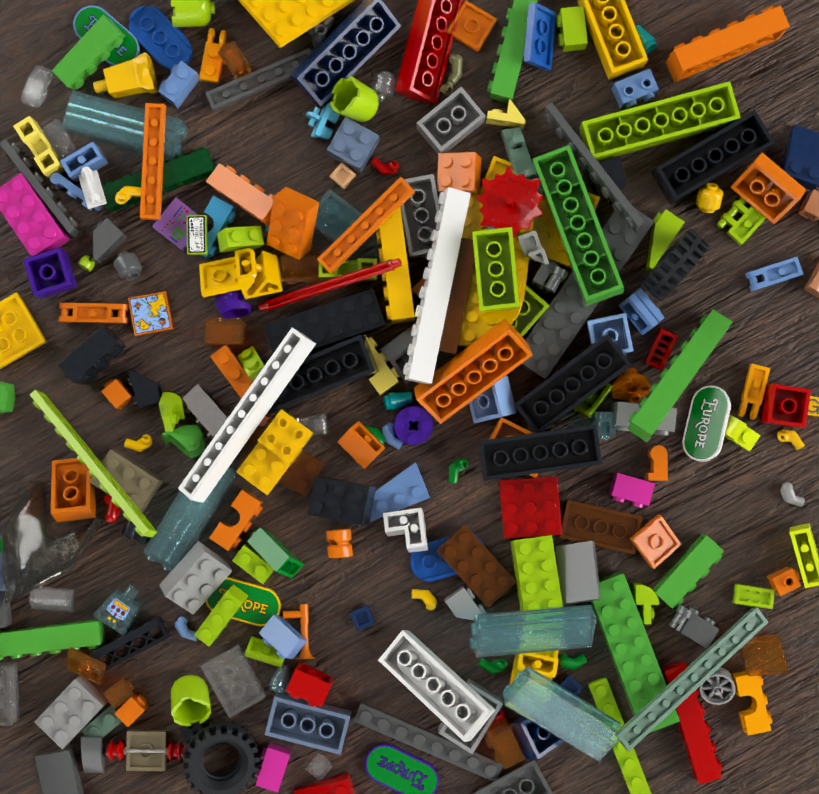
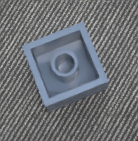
(353, 145)

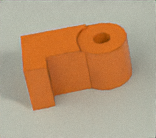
(658, 464)

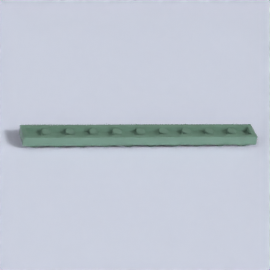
(691, 678)

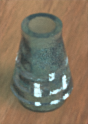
(280, 679)

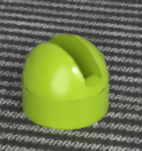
(86, 264)

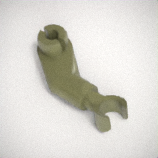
(457, 64)

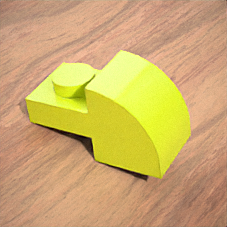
(740, 433)

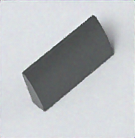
(59, 772)
(522, 780)

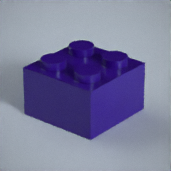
(50, 273)

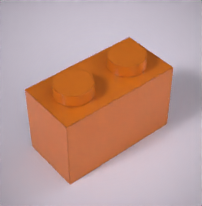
(361, 444)

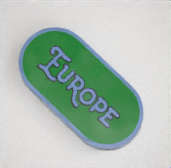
(89, 16)

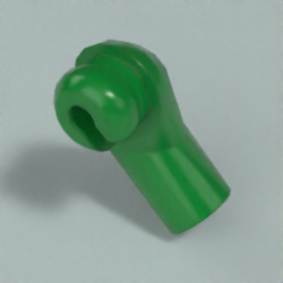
(455, 468)

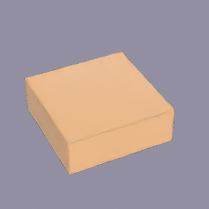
(342, 176)

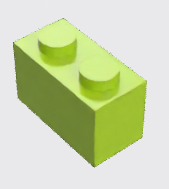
(572, 29)
(240, 238)
(253, 563)

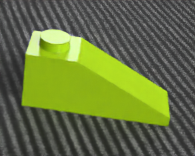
(661, 236)

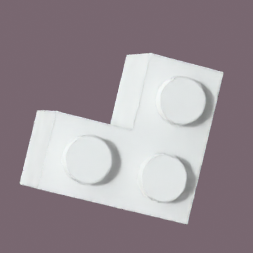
(411, 524)

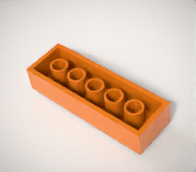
(727, 43)
(473, 371)

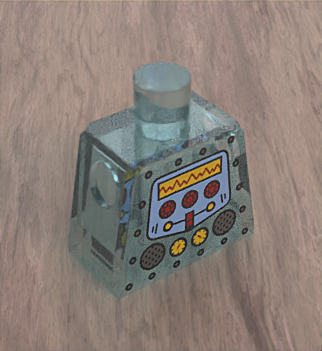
(119, 610)

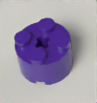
(402, 425)

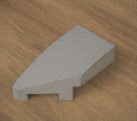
(532, 248)

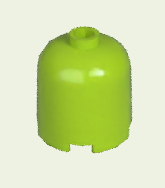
(192, 12)
(354, 100)
(190, 700)

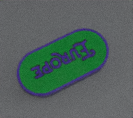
(401, 770)

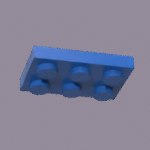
(539, 36)

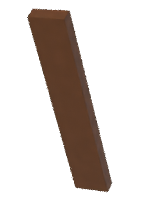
(458, 298)

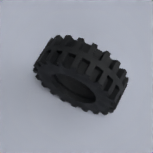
(675, 264)
(227, 782)

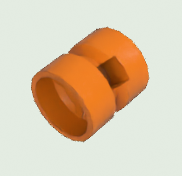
(339, 543)

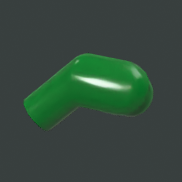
(376, 433)
(570, 663)
(493, 667)

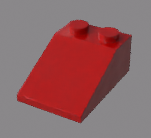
(336, 785)

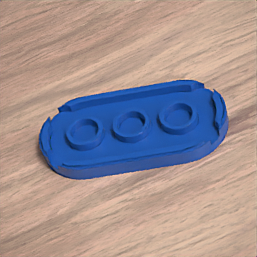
(159, 37)
(429, 564)

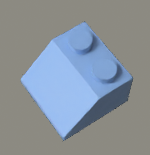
(493, 402)

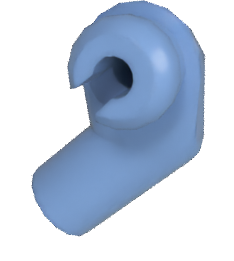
(388, 433)
(183, 629)

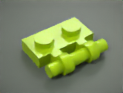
(746, 224)

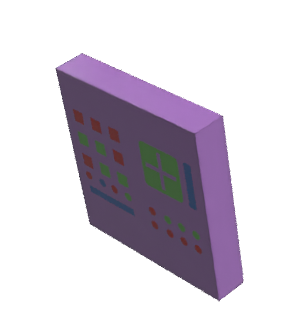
(174, 223)

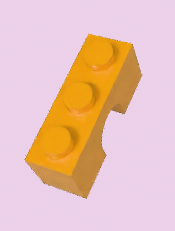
(756, 717)

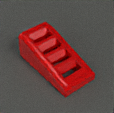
(670, 344)

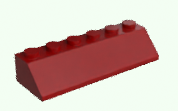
(427, 50)

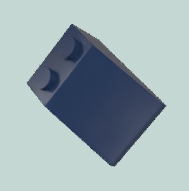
(802, 157)
(532, 738)

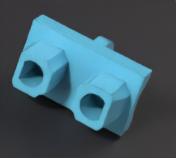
(320, 129)

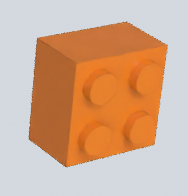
(459, 172)

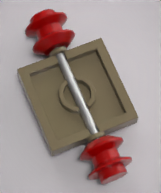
(145, 750)

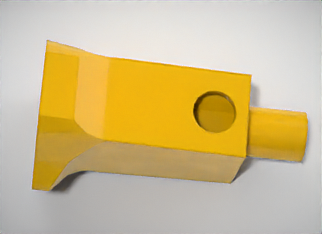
(129, 78)

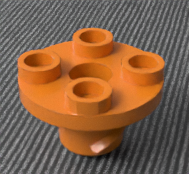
(630, 386)

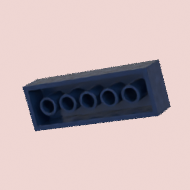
(345, 50)

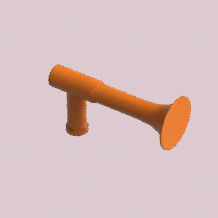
(304, 621)

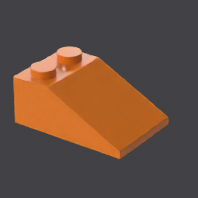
(71, 491)

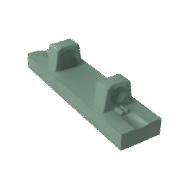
(519, 157)

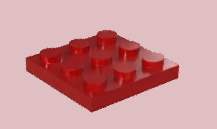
(530, 507)

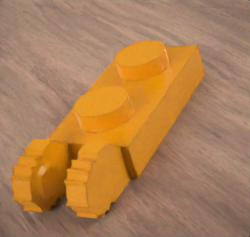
(211, 62)
(754, 389)

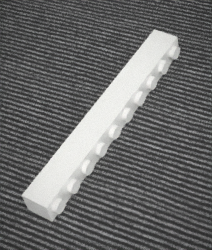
(437, 286)
(246, 416)

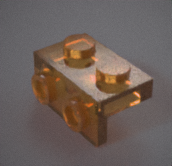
(300, 270)

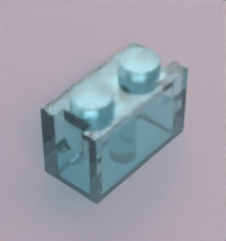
(605, 424)

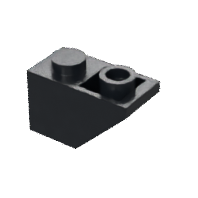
(146, 391)

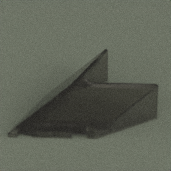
(32, 554)

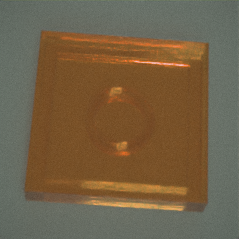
(764, 656)
(86, 666)

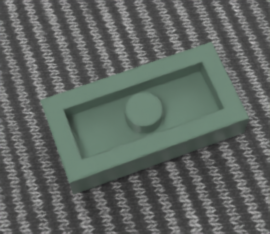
(103, 723)

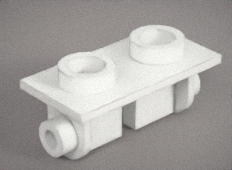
(92, 188)

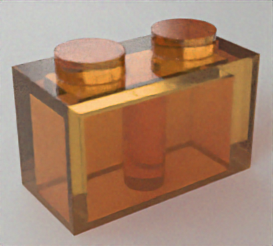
(234, 60)
(225, 332)
(504, 743)

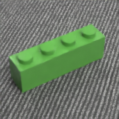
(89, 53)
(688, 570)

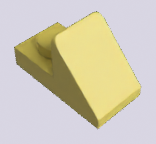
(511, 118)

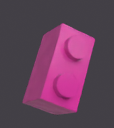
(631, 489)
(273, 767)

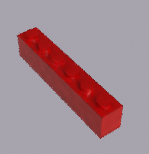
(695, 731)

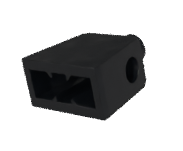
(615, 171)

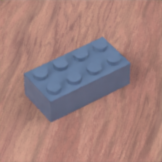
(308, 725)

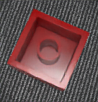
(785, 406)
(309, 685)

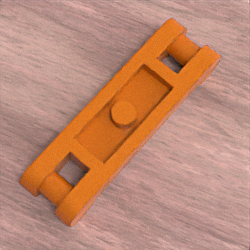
(93, 313)

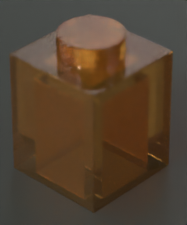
(119, 692)

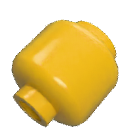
(709, 198)

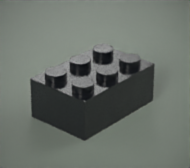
(92, 356)
(341, 501)

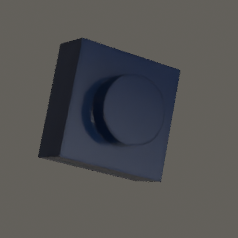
(362, 617)
(571, 684)

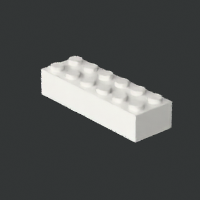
(436, 685)

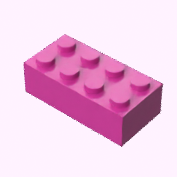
(30, 217)

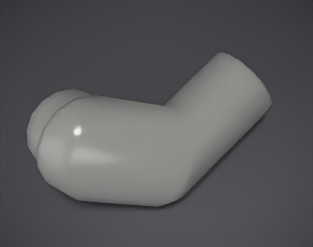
(789, 496)

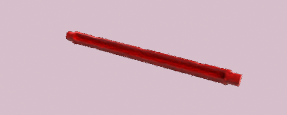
(334, 283)

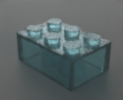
(335, 216)

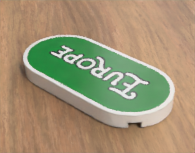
(706, 423)

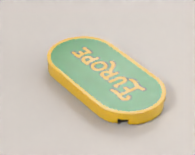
(256, 609)

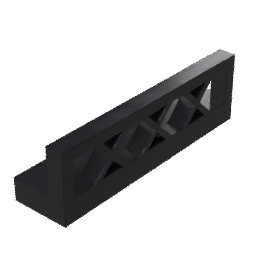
(123, 640)

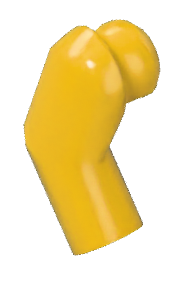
(126, 193)
(790, 436)
(139, 445)
(426, 596)

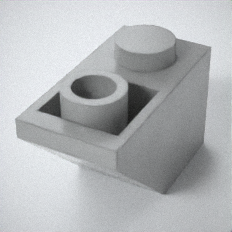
(463, 605)

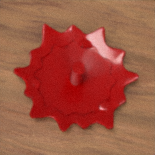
(510, 201)

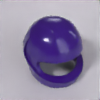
(229, 303)

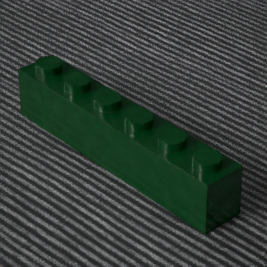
(176, 173)

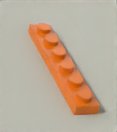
(153, 161)
(366, 225)

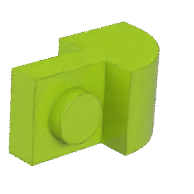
(171, 410)
(645, 598)

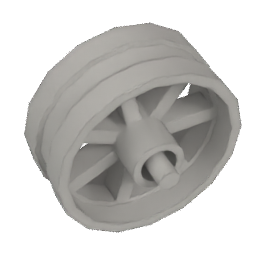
(717, 687)

